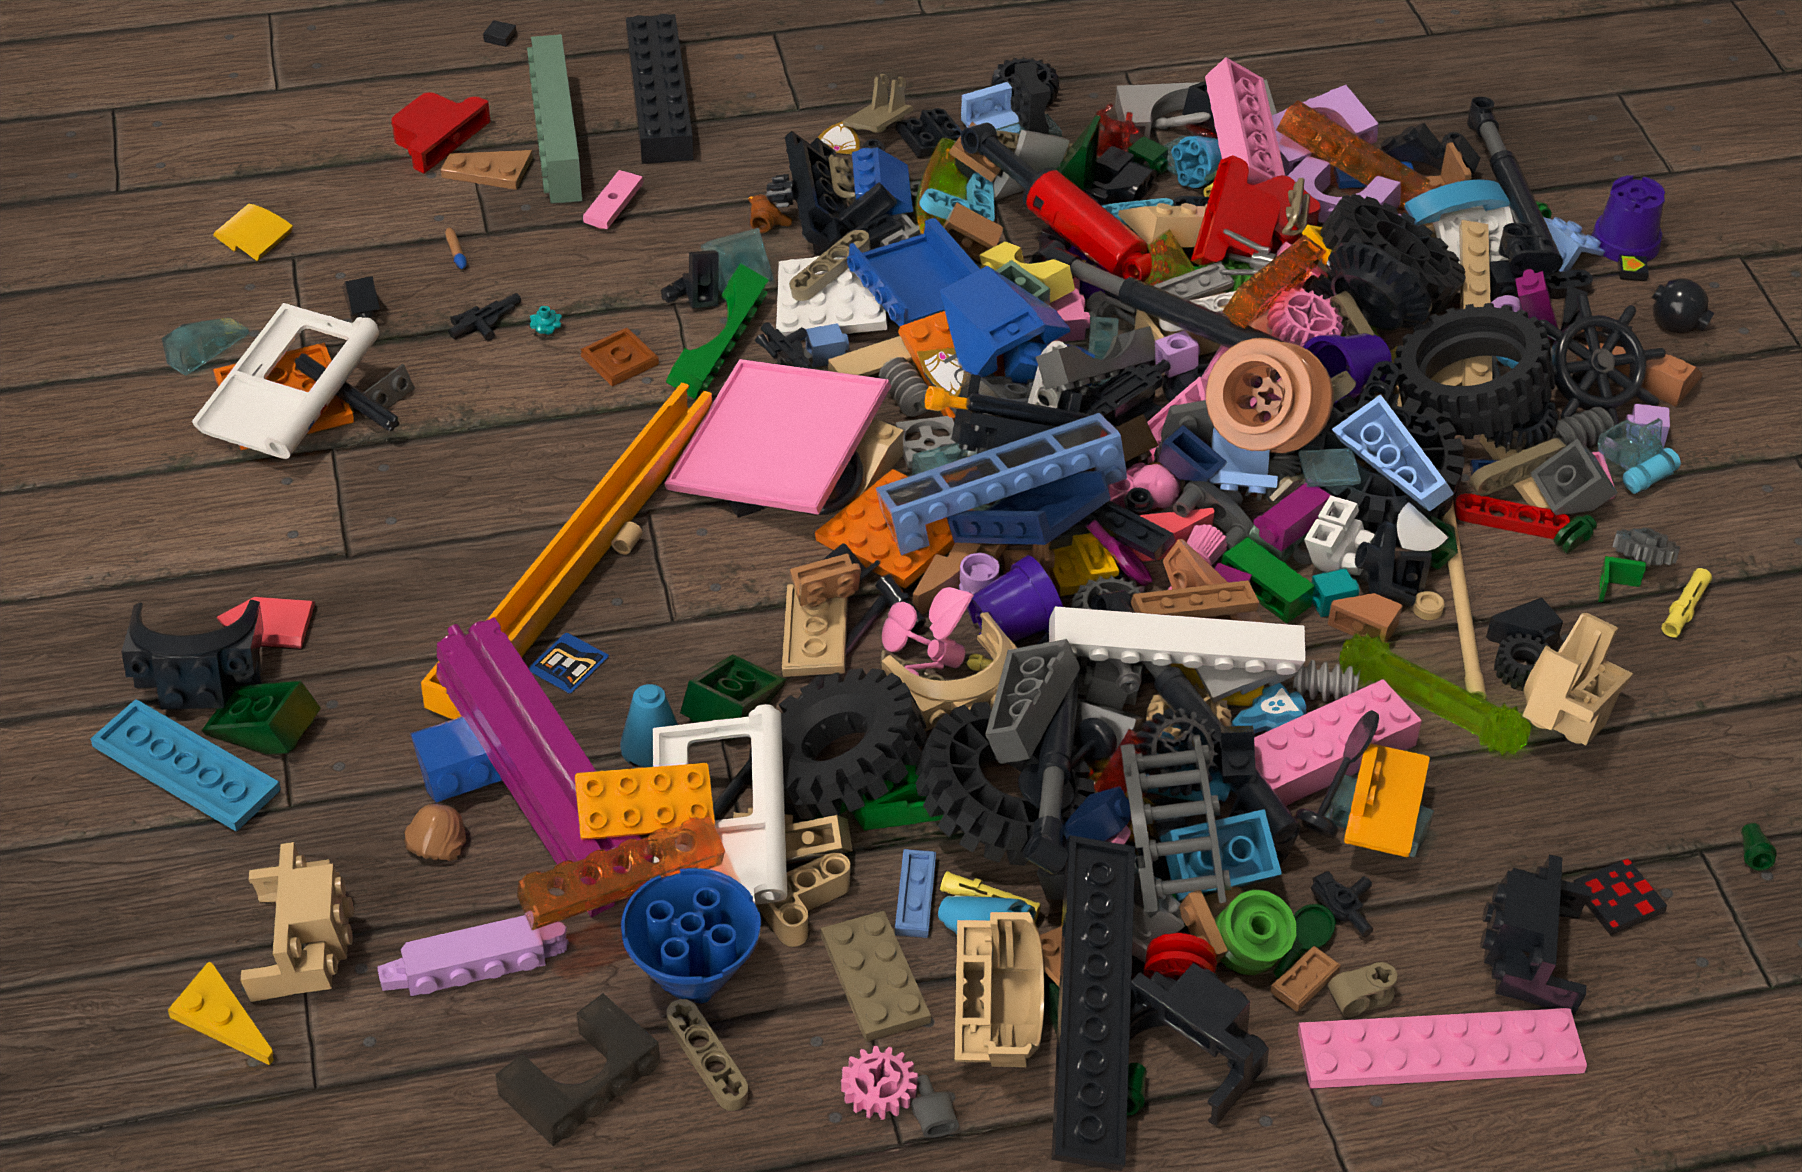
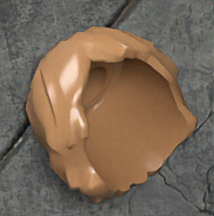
(436, 833)

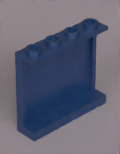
(1034, 514)

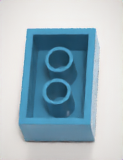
(1243, 846)

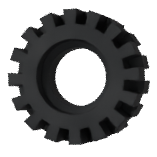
(1517, 649)

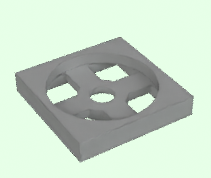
(925, 428)

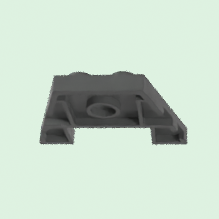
(1193, 417)

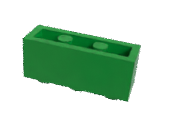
(1272, 580)

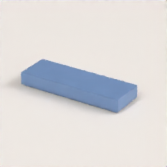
(915, 893)

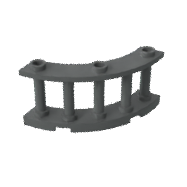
(1143, 815)

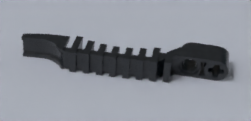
(1128, 186)

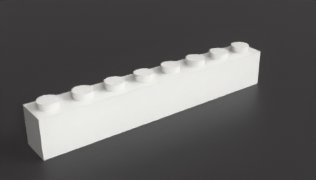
(1180, 640)

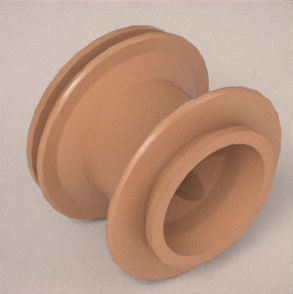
(1303, 389)

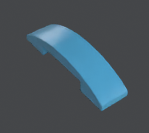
(1454, 197)

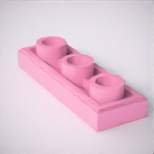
(613, 199)

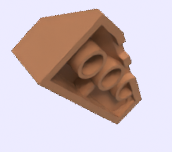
(1665, 377)
(1189, 569)

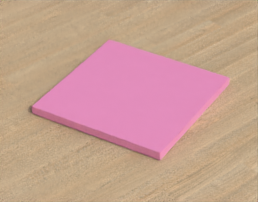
(778, 436)

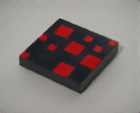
(1621, 896)

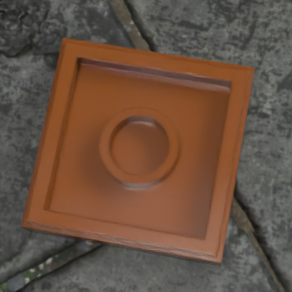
(619, 356)

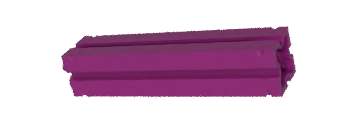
(521, 737)

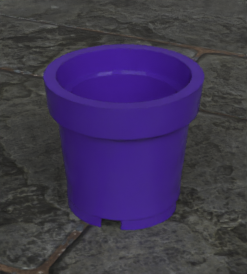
(1631, 219)
(1352, 354)
(1018, 600)

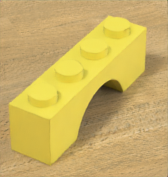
(1051, 273)

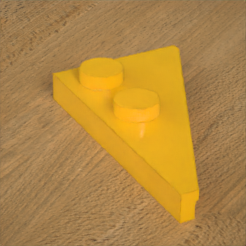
(216, 1012)

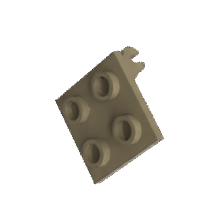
(880, 112)

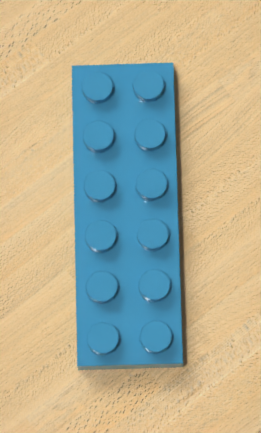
(186, 765)

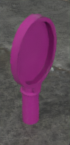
(1125, 558)

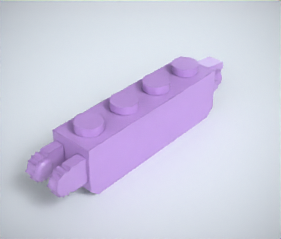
(472, 955)

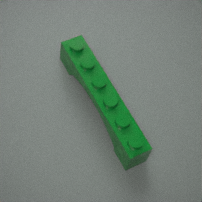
(696, 365)

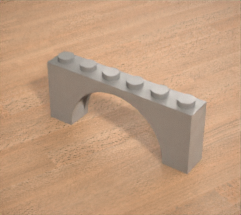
(1154, 100)

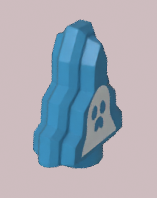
(1272, 709)

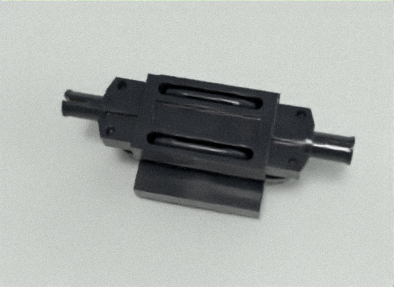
(1128, 394)

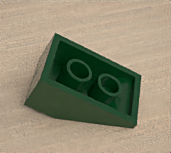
(1082, 156)
(729, 691)
(264, 716)

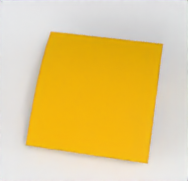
(253, 231)
(1081, 562)

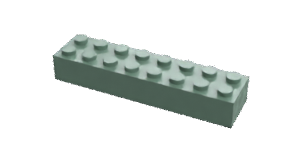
(554, 119)

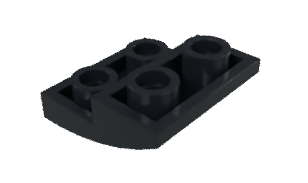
(925, 133)

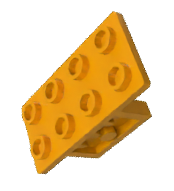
(641, 799)
(1387, 800)

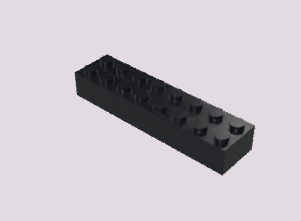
(659, 89)

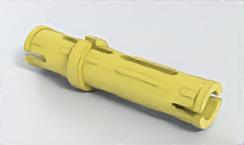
(1683, 609)
(965, 887)

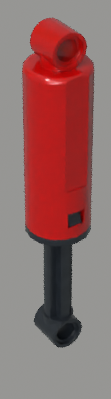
(1067, 209)

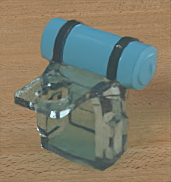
(1639, 453)

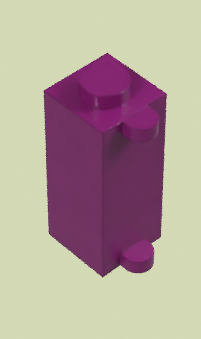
(1535, 297)
(1291, 516)

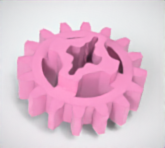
(879, 1082)

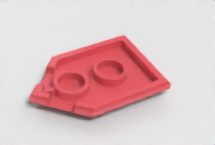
(283, 620)

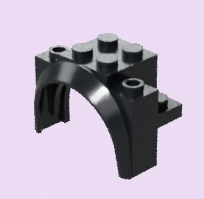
(971, 426)
(196, 667)
(1527, 919)
(1209, 1017)

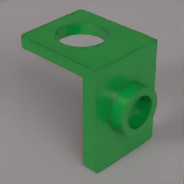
(1620, 572)

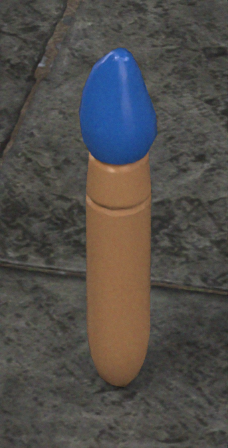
(459, 259)

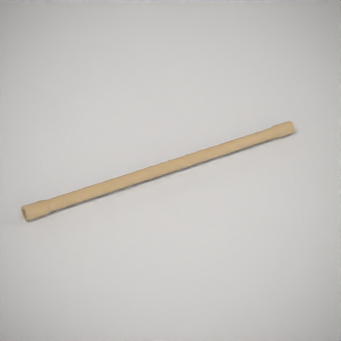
(1473, 677)

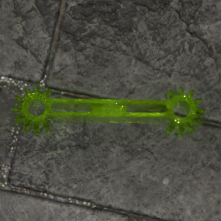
(1496, 726)

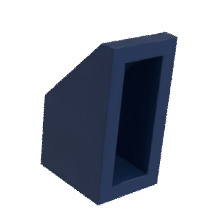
(1189, 456)
(1100, 815)

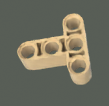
(806, 889)

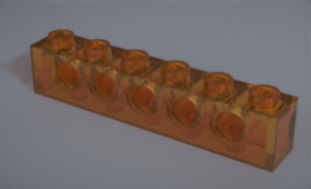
(1347, 150)
(1279, 275)
(545, 909)

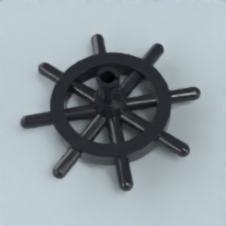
(1600, 362)

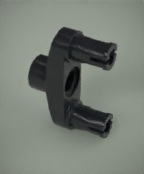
(1379, 562)

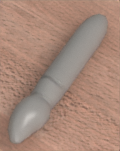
(1164, 123)

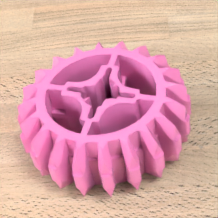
(1301, 316)

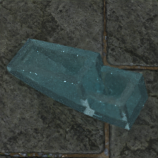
(1100, 338)

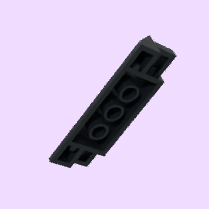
(817, 201)

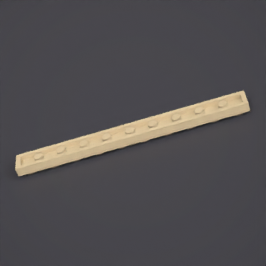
(1475, 290)

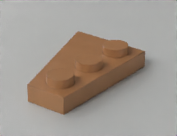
(488, 168)

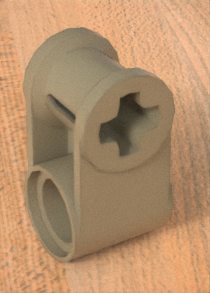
(1360, 991)

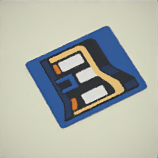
(568, 662)

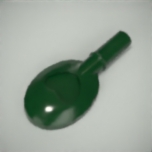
(1313, 928)

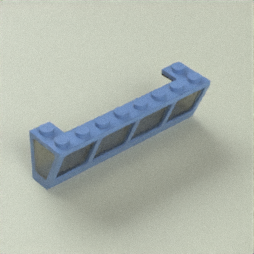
(999, 474)

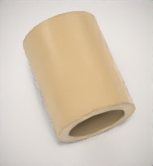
(626, 538)

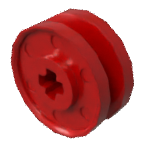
(1176, 952)

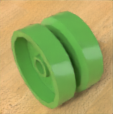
(1256, 931)

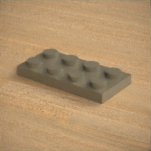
(875, 976)

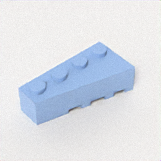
(1389, 448)

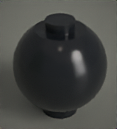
(1681, 306)

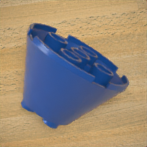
(691, 931)

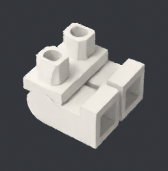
(1337, 537)

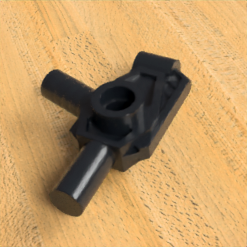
(1343, 901)

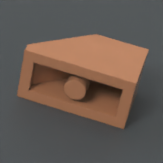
(1366, 614)

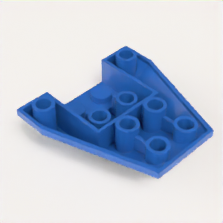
(993, 316)

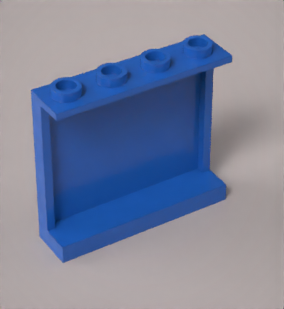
(911, 272)

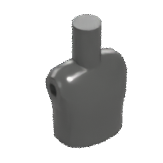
(933, 1110)

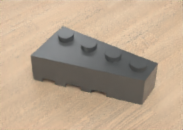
(1028, 697)

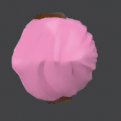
(1160, 483)

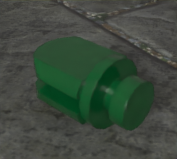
(1575, 533)

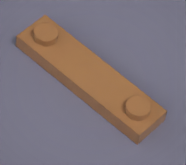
(1198, 601)

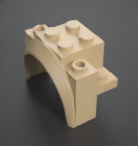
(1576, 685)
(941, 697)
(308, 910)
(999, 997)

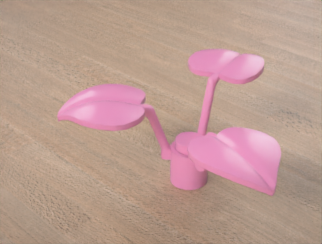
(944, 614)

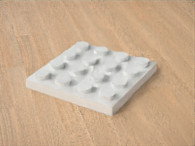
(840, 302)

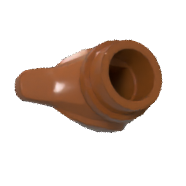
(766, 214)

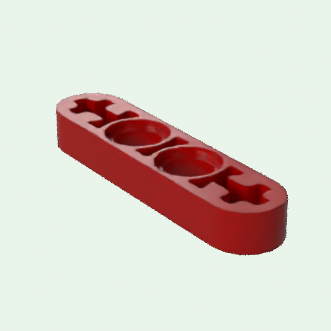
(1511, 512)

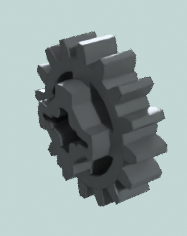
(1646, 546)

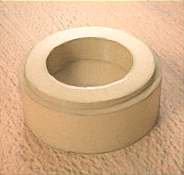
(1428, 605)

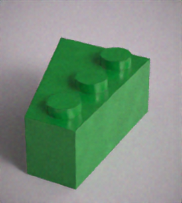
(896, 807)

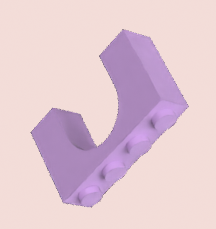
(1340, 107)
(1317, 179)

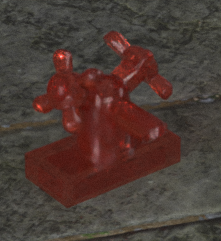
(1114, 131)

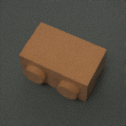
(972, 231)

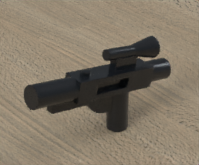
(483, 318)
(788, 347)

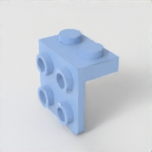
(989, 106)
(1571, 241)
(1243, 467)

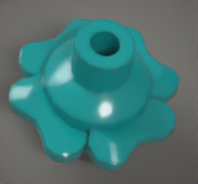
(545, 320)

